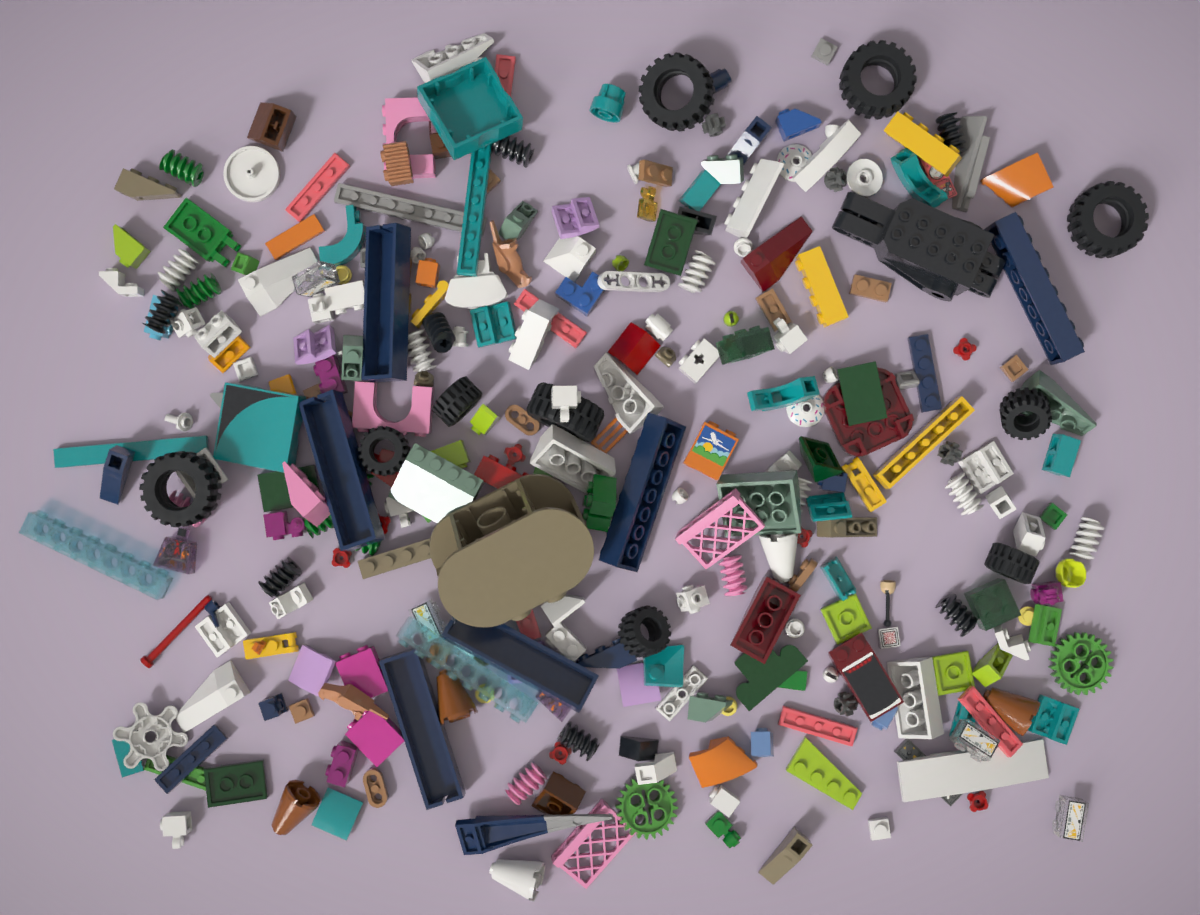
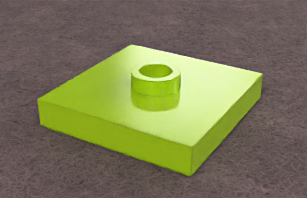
(845, 618)
(953, 672)

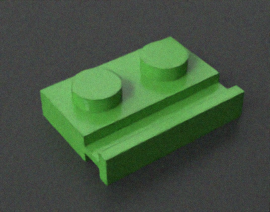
(1045, 625)

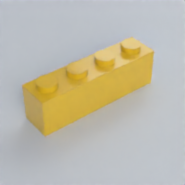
(922, 143)
(821, 287)

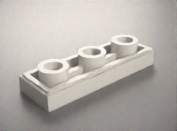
(672, 702)

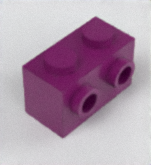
(330, 375)
(343, 762)

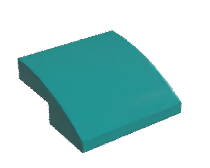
(493, 324)
(828, 507)
(1054, 719)
(337, 814)

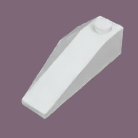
(433, 65)
(274, 283)
(626, 394)
(216, 693)

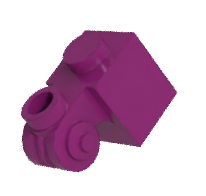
(277, 525)
(1047, 593)

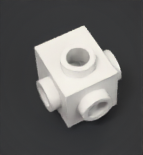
(187, 322)
(692, 598)

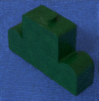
(766, 677)

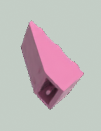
(305, 495)

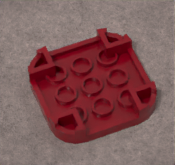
(869, 436)

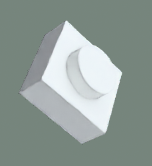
(879, 828)

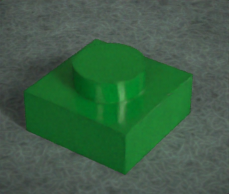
(1053, 516)

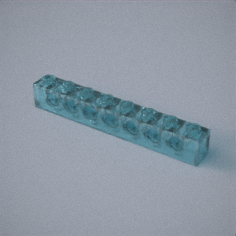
(34, 530)
(525, 705)

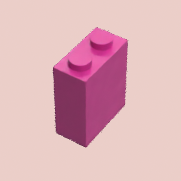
(362, 671)
(375, 736)

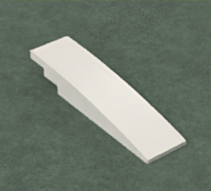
(958, 773)

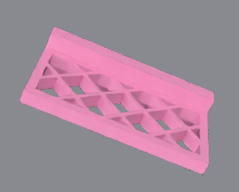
(711, 515)
(579, 836)

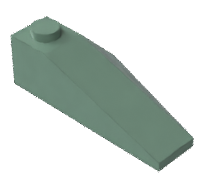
(1063, 408)

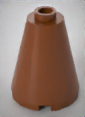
(453, 699)
(1013, 708)
(294, 806)

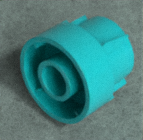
(608, 103)

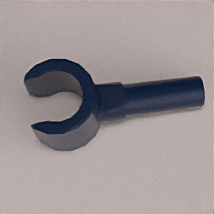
(211, 607)

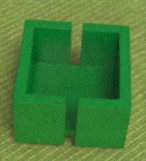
(599, 502)

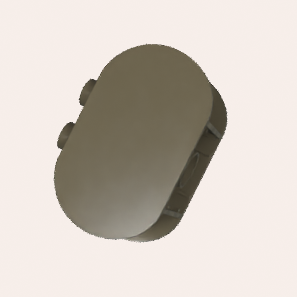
(510, 551)

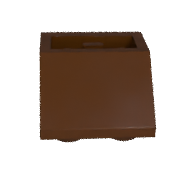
(272, 125)

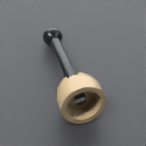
(887, 587)

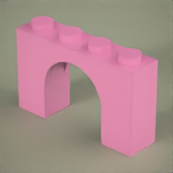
(398, 114)
(367, 415)

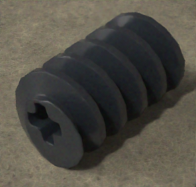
(949, 131)
(513, 150)
(162, 312)
(439, 332)
(280, 578)
(958, 614)
(578, 740)

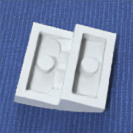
(985, 467)
(229, 632)

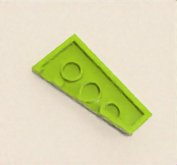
(820, 773)

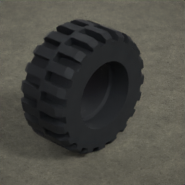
(892, 60)
(657, 77)
(1130, 211)
(582, 422)
(156, 494)

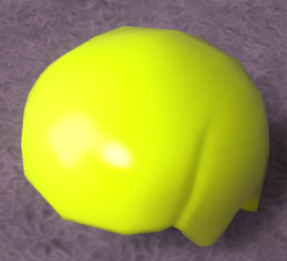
(1070, 573)

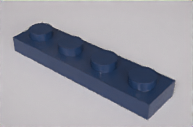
(924, 369)
(191, 759)

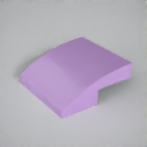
(575, 218)
(313, 347)
(311, 670)
(633, 688)

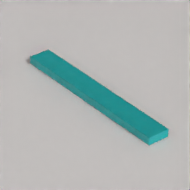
(474, 211)
(143, 451)

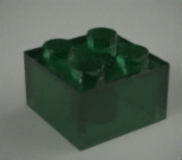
(744, 344)
(992, 604)

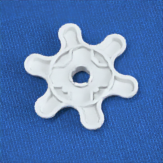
(152, 750)

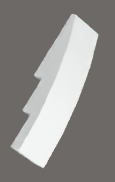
(829, 153)

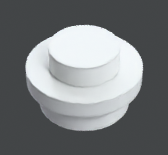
(743, 247)
(794, 628)

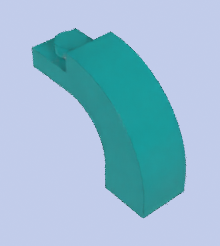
(914, 179)
(350, 245)
(785, 395)

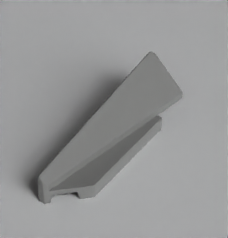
(970, 166)

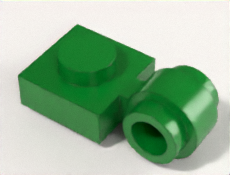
(720, 825)

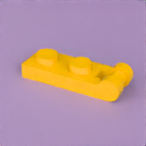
(431, 304)
(864, 485)
(274, 645)

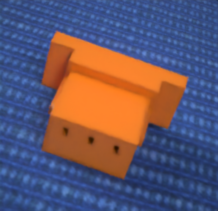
(259, 646)

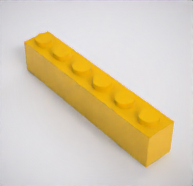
(923, 442)

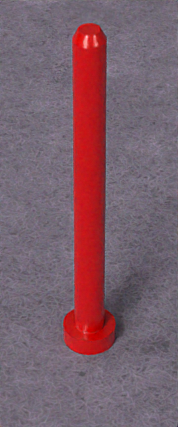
(148, 660)

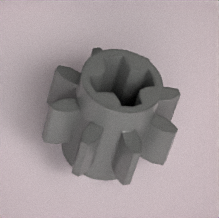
(713, 125)
(835, 179)
(950, 453)
(845, 703)

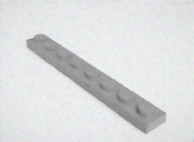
(401, 207)

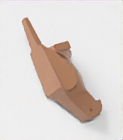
(509, 259)
(351, 699)

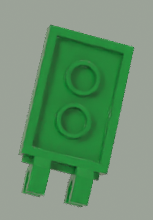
(201, 232)

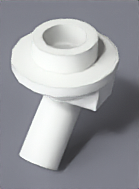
(183, 421)

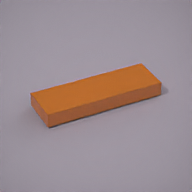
(295, 237)

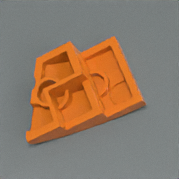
(1019, 181)
(720, 762)

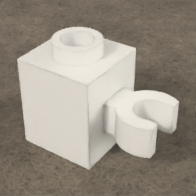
(319, 309)
(789, 336)
(564, 399)
(396, 508)
(176, 825)

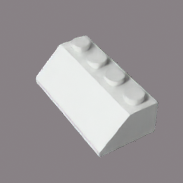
(754, 197)
(571, 458)
(916, 683)

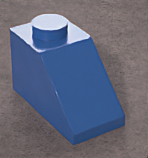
(795, 123)

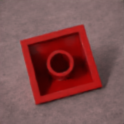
(634, 348)

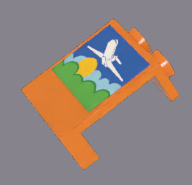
(711, 450)

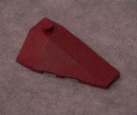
(773, 257)

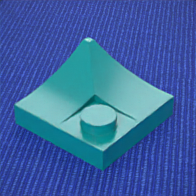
(665, 667)

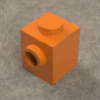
(428, 273)

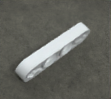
(633, 281)

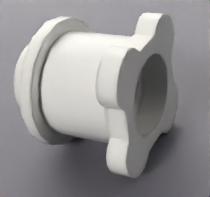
(634, 172)
(460, 334)

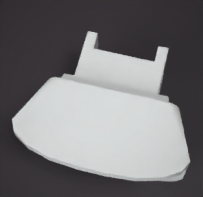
(476, 290)

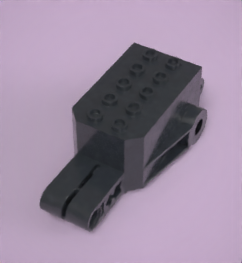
(923, 245)

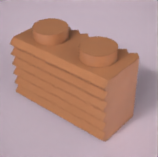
(398, 163)

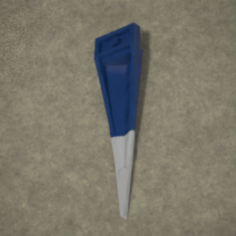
(493, 832)

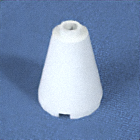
(781, 554)
(519, 876)

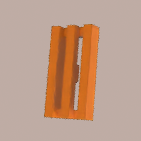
(593, 442)

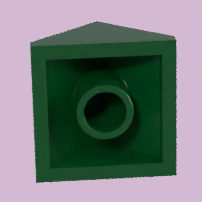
(819, 459)

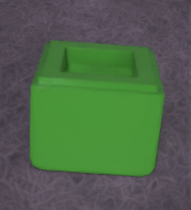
(244, 264)

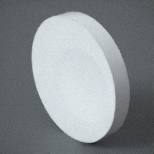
(251, 174)

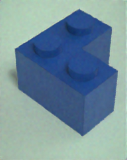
(579, 297)

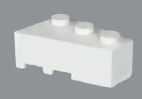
(532, 333)

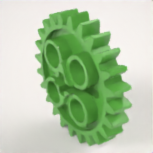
(1067, 652)
(629, 811)

